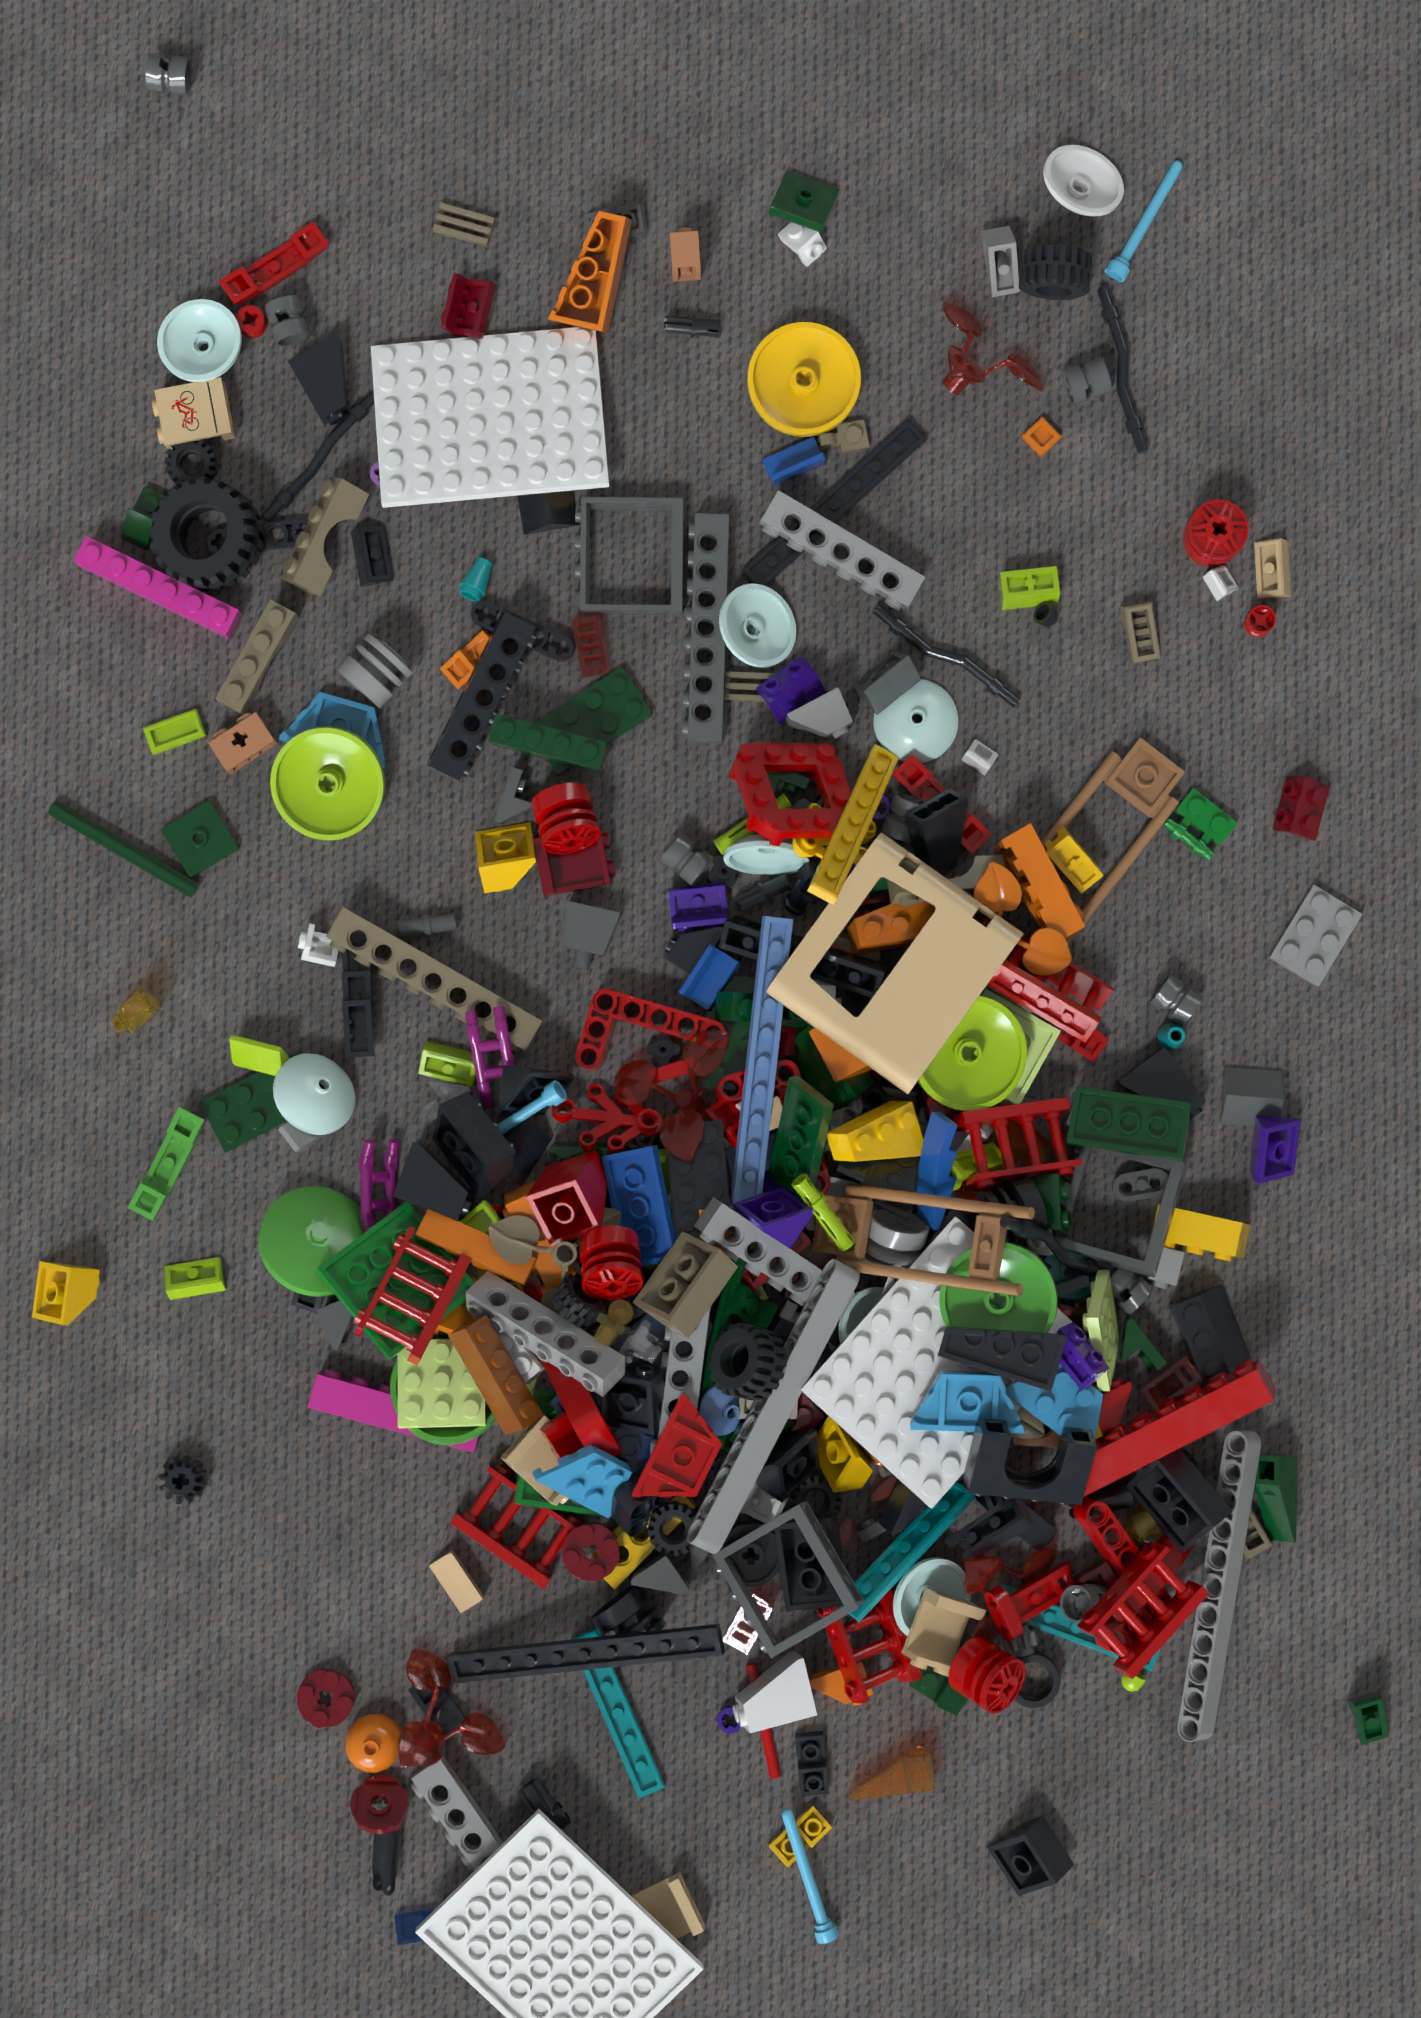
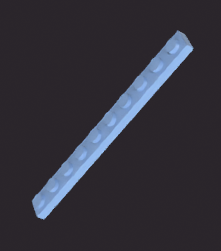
(760, 1062)

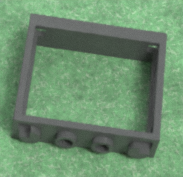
(582, 544)
(1162, 1225)
(827, 1558)

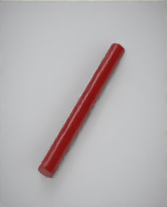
(766, 1735)

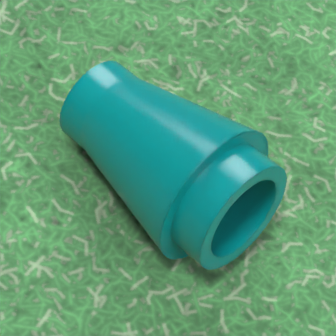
(475, 581)
(1165, 1039)

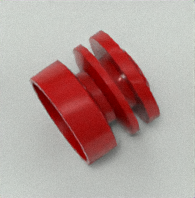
(1203, 545)
(565, 818)
(610, 1262)
(986, 1674)

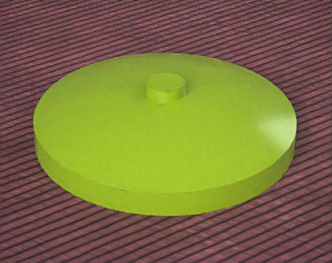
(327, 783)
(979, 1059)

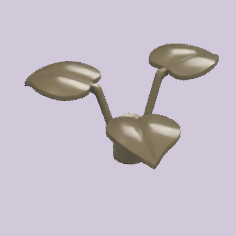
(515, 1240)

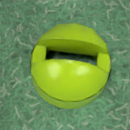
(1133, 1684)

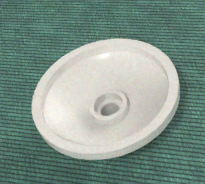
(1083, 180)

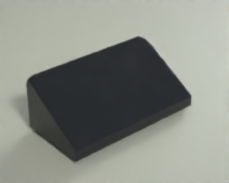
(371, 555)

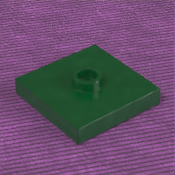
(803, 201)
(200, 839)

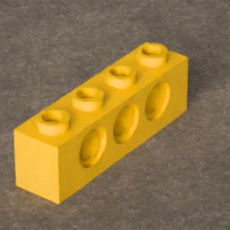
(638, 1548)

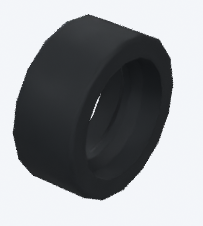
(1053, 1686)

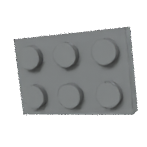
(1315, 935)

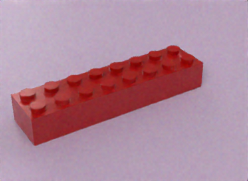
(1180, 1422)

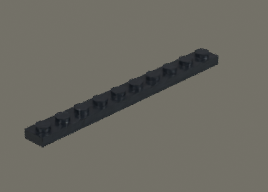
(587, 1653)

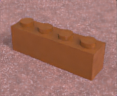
(495, 1375)

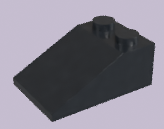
(802, 1576)

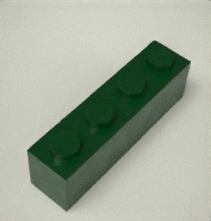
(548, 743)

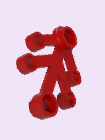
(610, 1118)

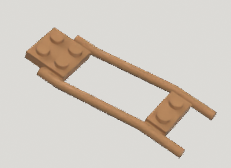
(1144, 781)
(987, 1245)

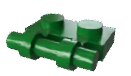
(1206, 818)

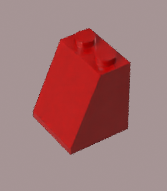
(570, 1197)

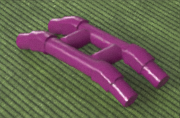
(478, 1047)
(368, 1177)

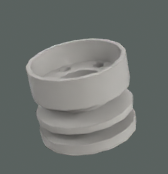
(374, 670)
(895, 1239)

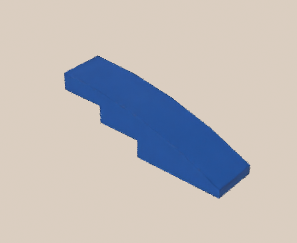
(935, 1166)

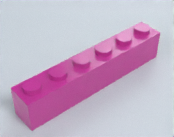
(158, 587)
(361, 1403)

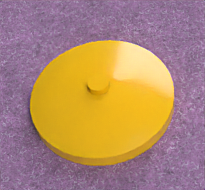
(804, 379)

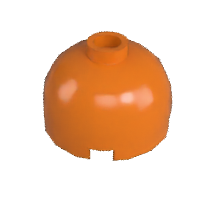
(373, 1743)

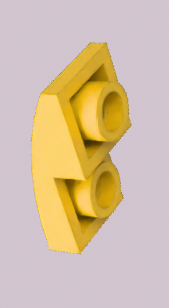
(811, 1829)

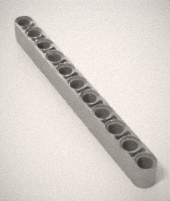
(771, 1414)
(1224, 1600)

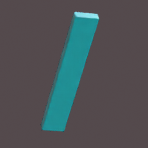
(909, 1547)
(1055, 1622)
(623, 1727)

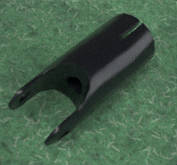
(1114, 1496)
(385, 1861)

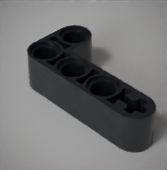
(634, 1512)

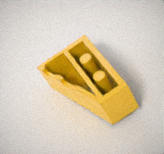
(878, 1134)
(1207, 1233)

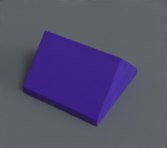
(1274, 1148)
(776, 1214)

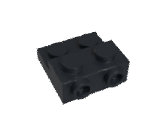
(635, 1400)

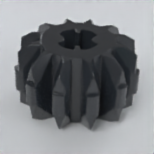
(177, 1469)

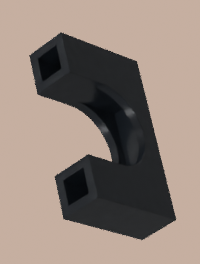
(1060, 1481)

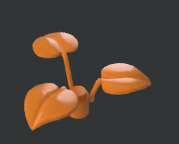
(1001, 891)

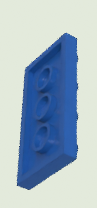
(640, 1195)

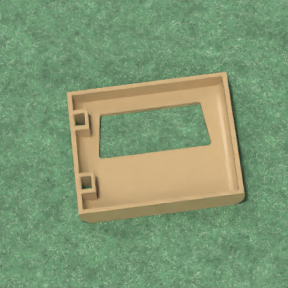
(927, 987)

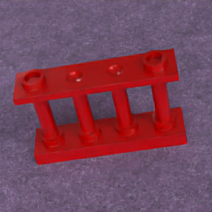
(1051, 1003)
(1025, 1115)
(427, 1319)
(491, 1538)
(1161, 1628)
(892, 1640)

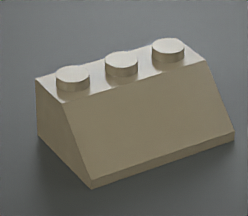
(685, 1284)

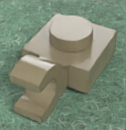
(849, 436)

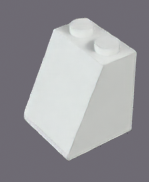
(776, 1696)

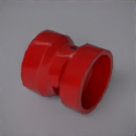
(1264, 617)

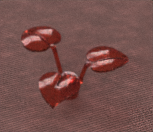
(964, 370)
(685, 1130)
(982, 1570)
(422, 1741)

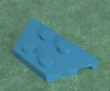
(341, 713)
(963, 1397)
(1062, 1406)
(587, 1478)

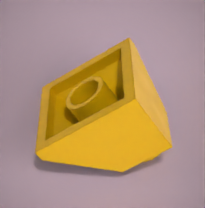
(504, 855)
(63, 1291)
(841, 1458)

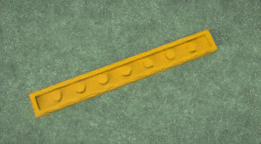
(853, 824)

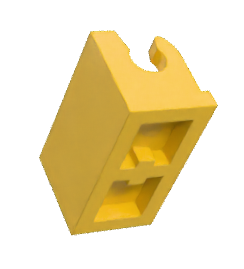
(1073, 860)

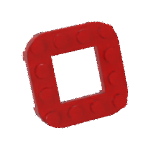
(764, 814)

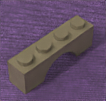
(308, 565)
(264, 642)
(966, 882)

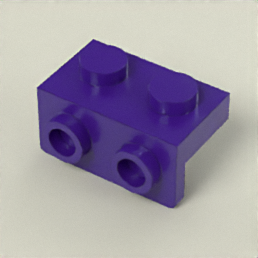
(791, 689)
(698, 906)
(1080, 1358)

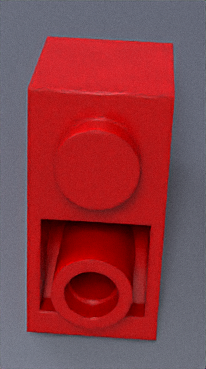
(1114, 1404)

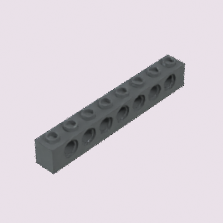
(716, 528)

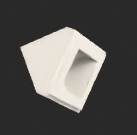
(1220, 582)
(979, 757)

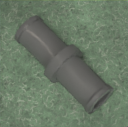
(427, 925)

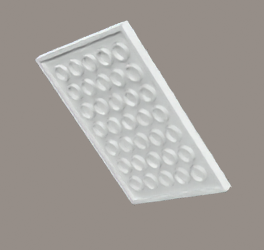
(489, 416)
(888, 1367)
(556, 1934)

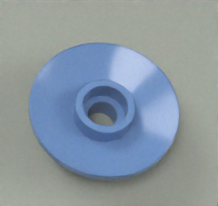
(715, 1409)

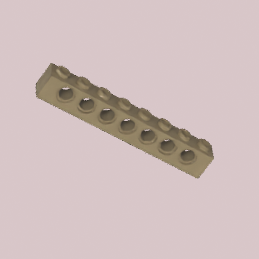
(348, 923)

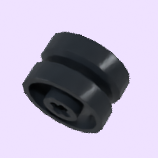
(764, 1564)

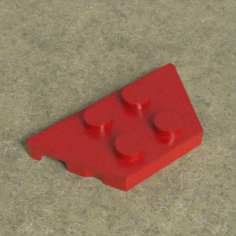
(680, 1455)

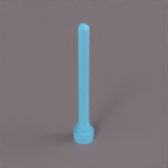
(1119, 267)
(552, 1095)
(825, 1929)

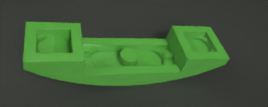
(167, 1164)

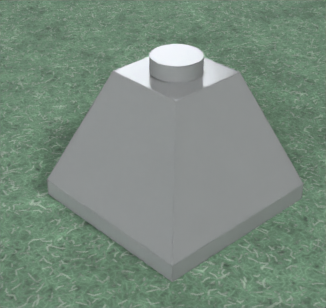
(822, 716)

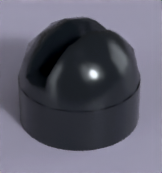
(1045, 614)

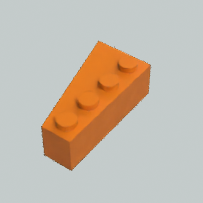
(595, 276)
(1039, 882)
(888, 927)
(518, 1205)

